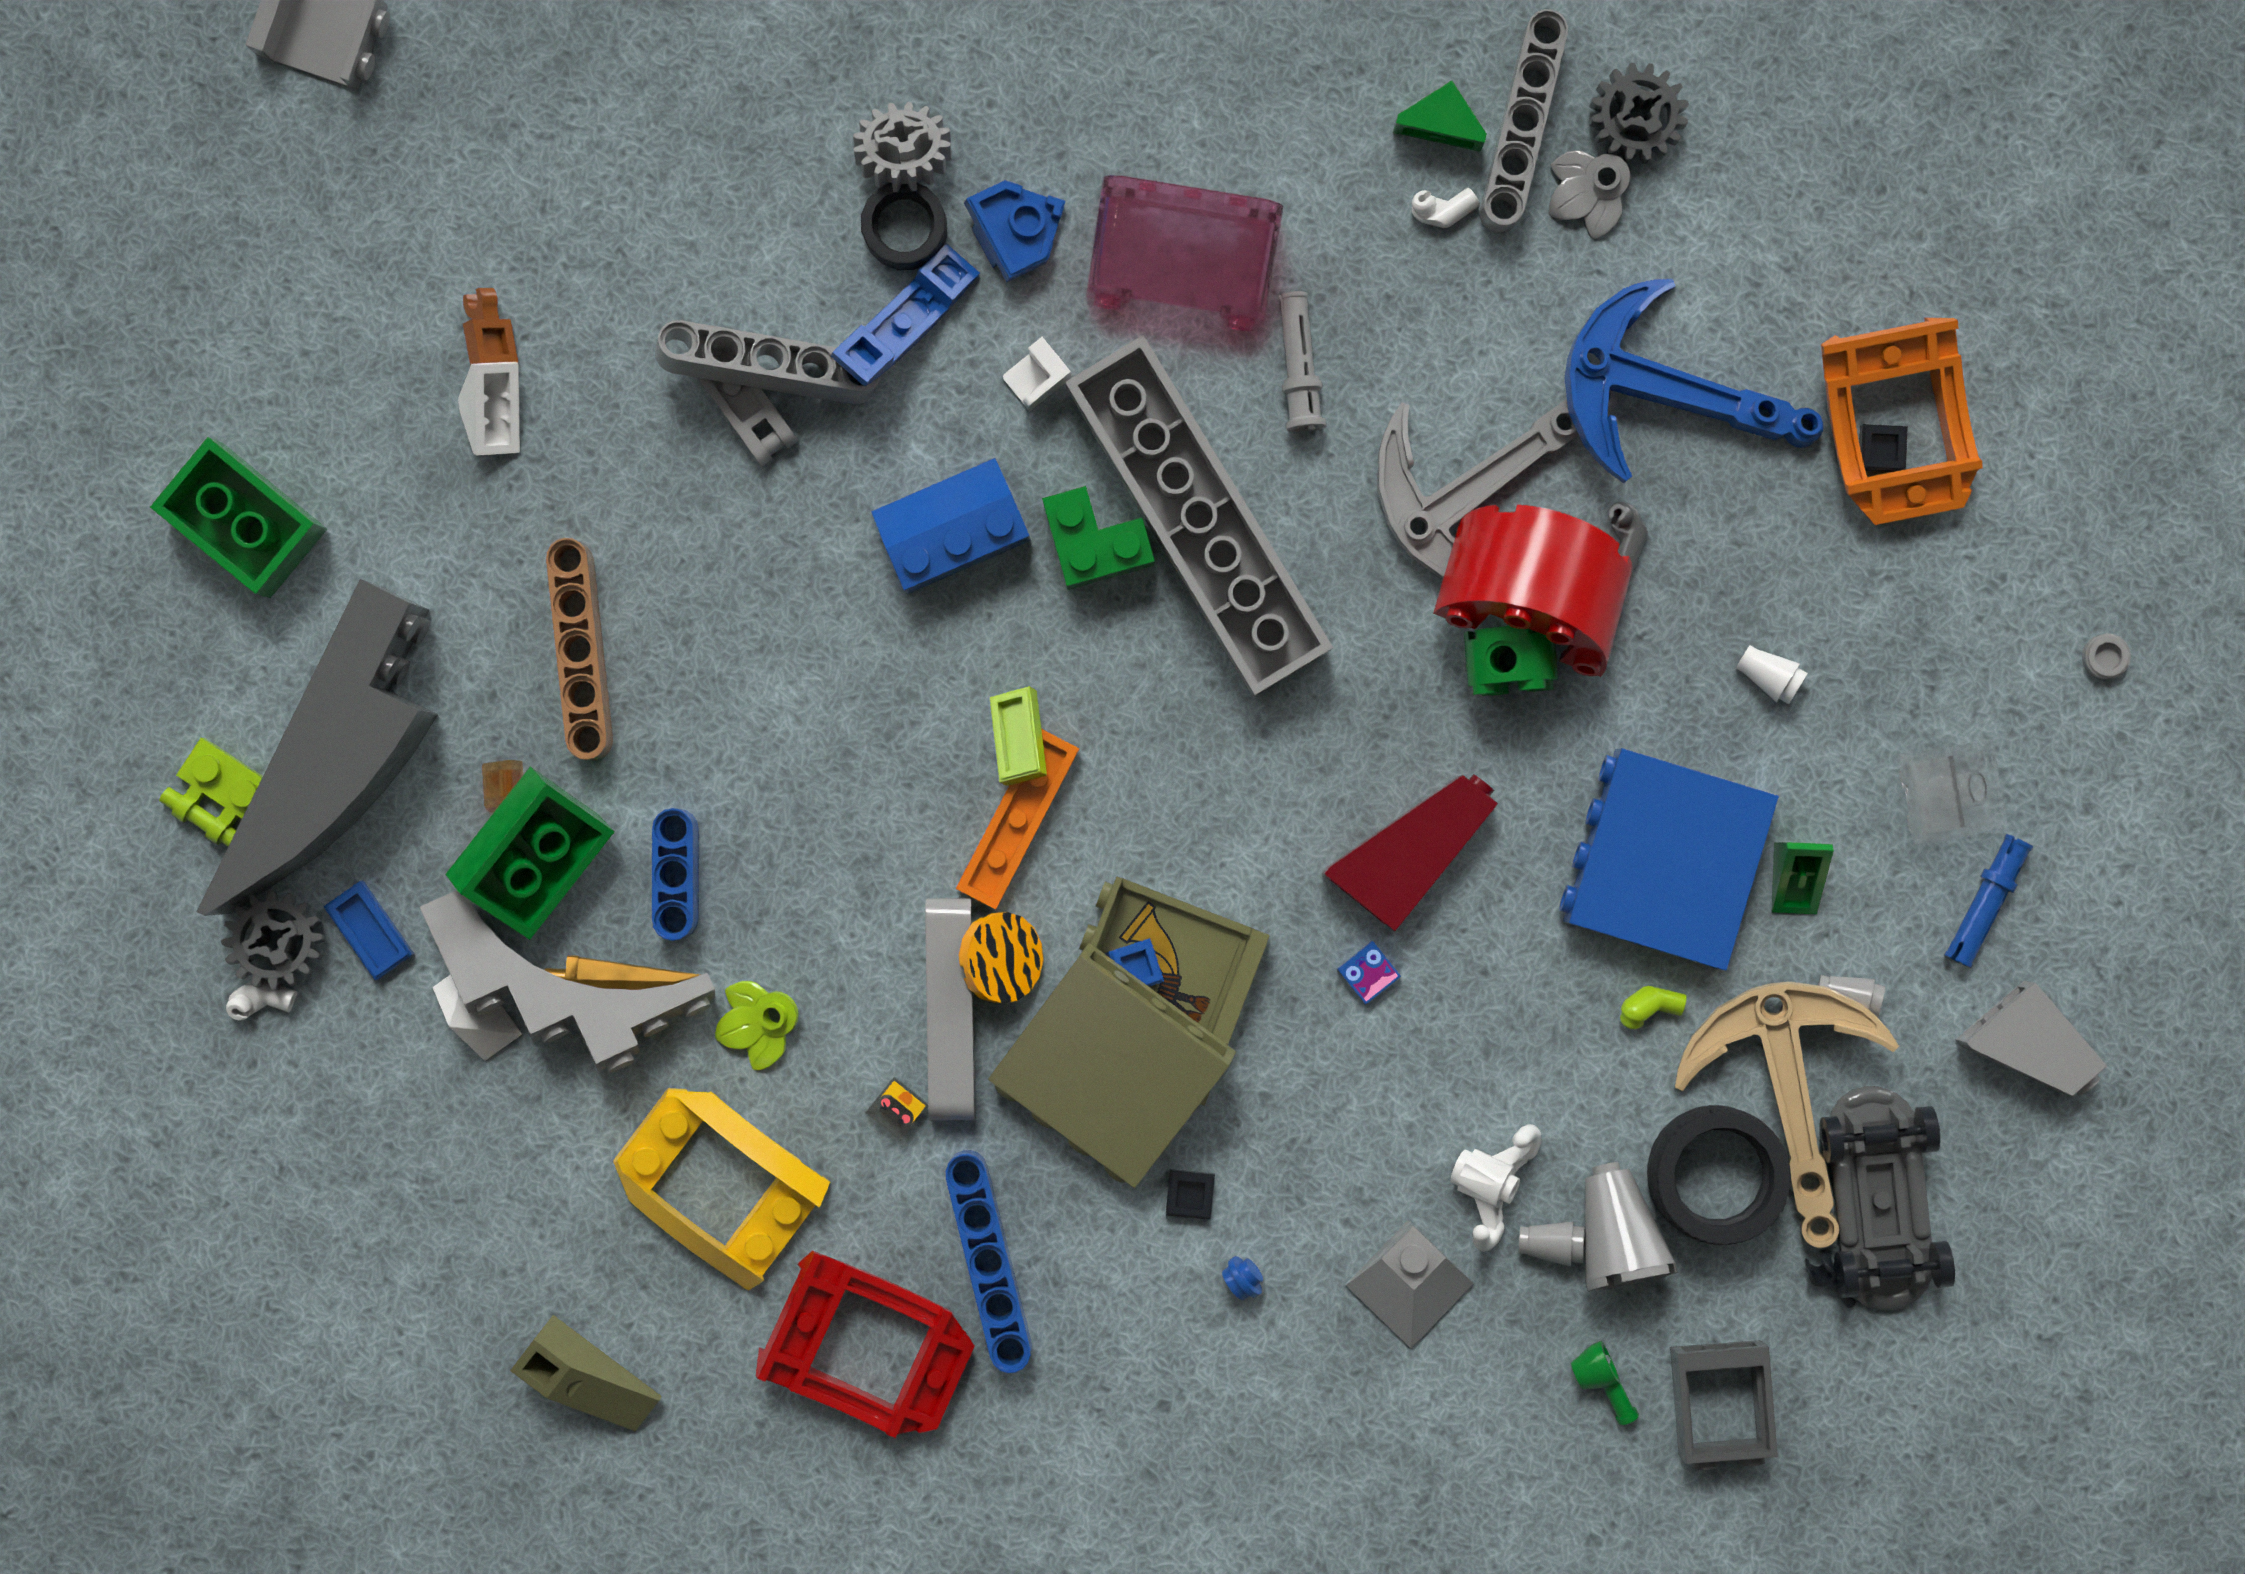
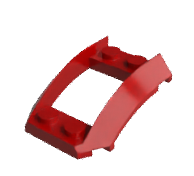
(805, 1323)

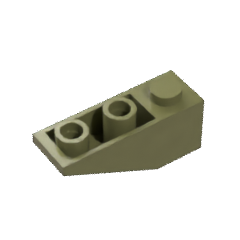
(583, 1377)

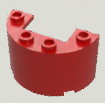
(1538, 575)

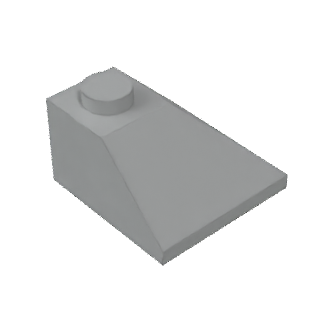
(1409, 1284)

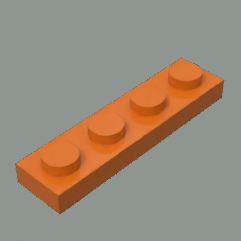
(1015, 826)

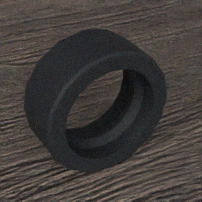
(903, 260)

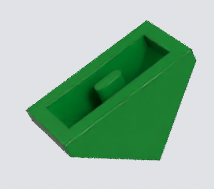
(1442, 119)
(1799, 876)

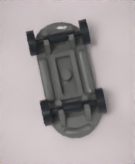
(1882, 1198)

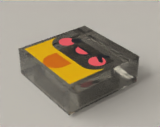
(897, 1108)

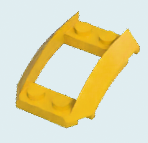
(769, 1222)

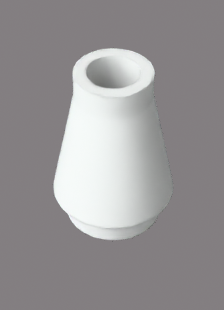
(1773, 674)

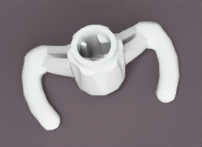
(1493, 1181)

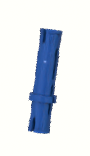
(1989, 899)

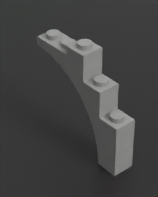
(548, 1004)

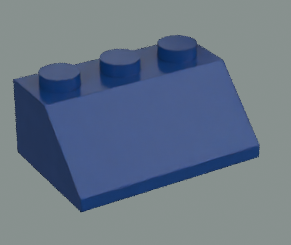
(950, 526)

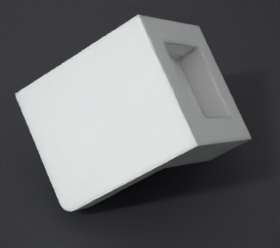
(1037, 374)

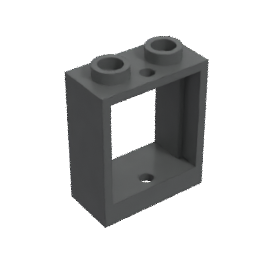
(1722, 1356)

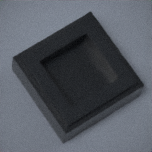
(1883, 447)
(1190, 1194)

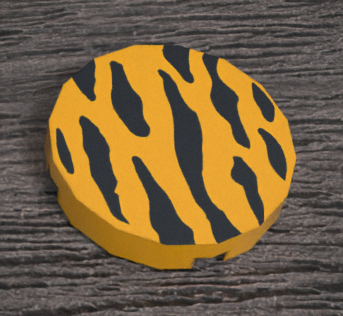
(1001, 957)

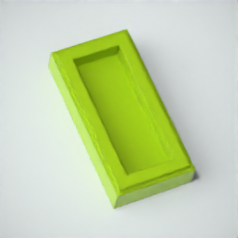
(1018, 736)

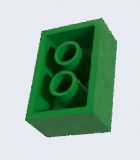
(238, 518)
(529, 853)

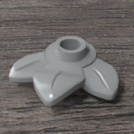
(1583, 193)

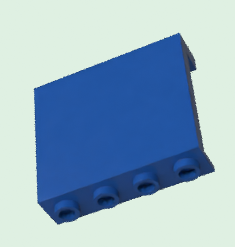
(1668, 858)

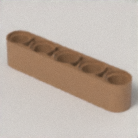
(566, 631)

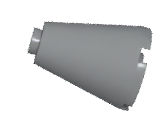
(1620, 1232)

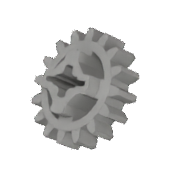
(902, 146)

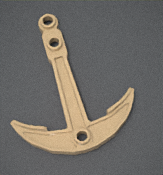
(1781, 1043)

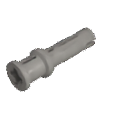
(1302, 383)

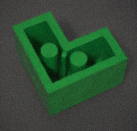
(1091, 553)

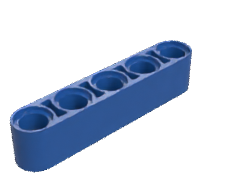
(989, 1283)

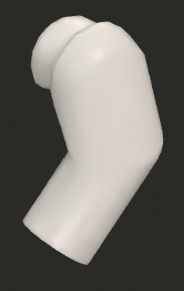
(1441, 212)

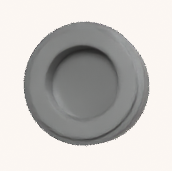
(2106, 656)

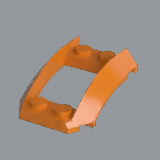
(1889, 355)

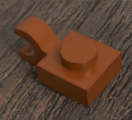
(485, 334)

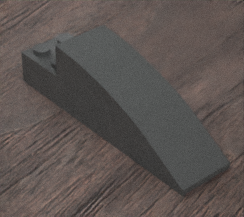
(336, 751)

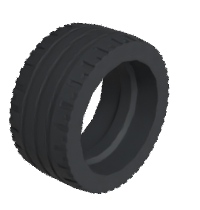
(1769, 1198)

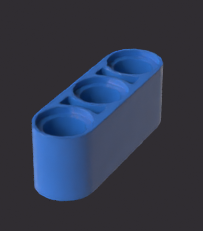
(665, 895)

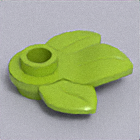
(750, 1024)

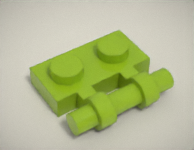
(221, 778)

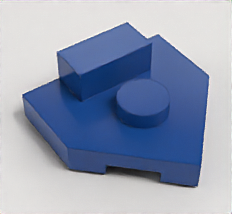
(1014, 226)

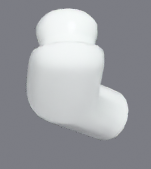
(250, 999)

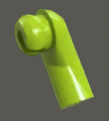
(1647, 1002)

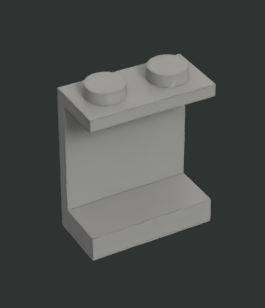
(321, 36)

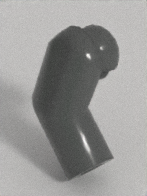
(1629, 529)

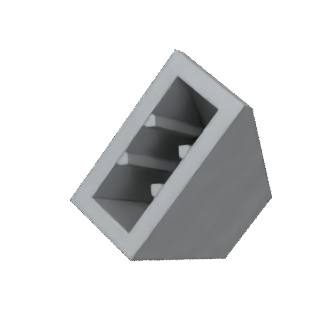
(2035, 1041)

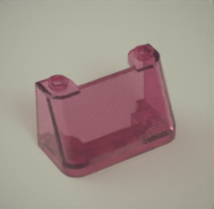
(1184, 249)

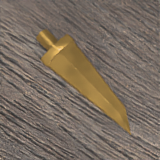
(617, 975)

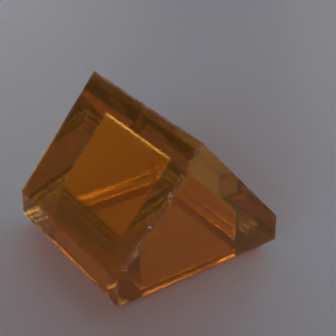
(499, 780)

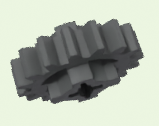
(1647, 129)
(264, 923)

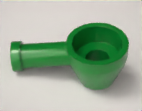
(1596, 1373)

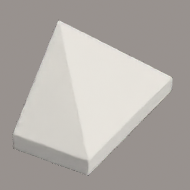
(491, 408)
(482, 1032)

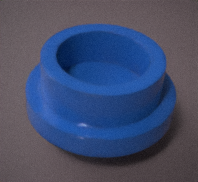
(1243, 1278)

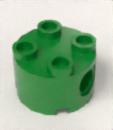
(1486, 657)

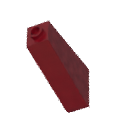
(1409, 854)

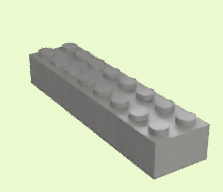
(1198, 516)

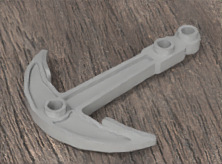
(1404, 501)

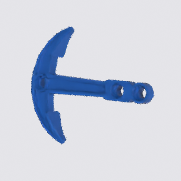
(1638, 377)

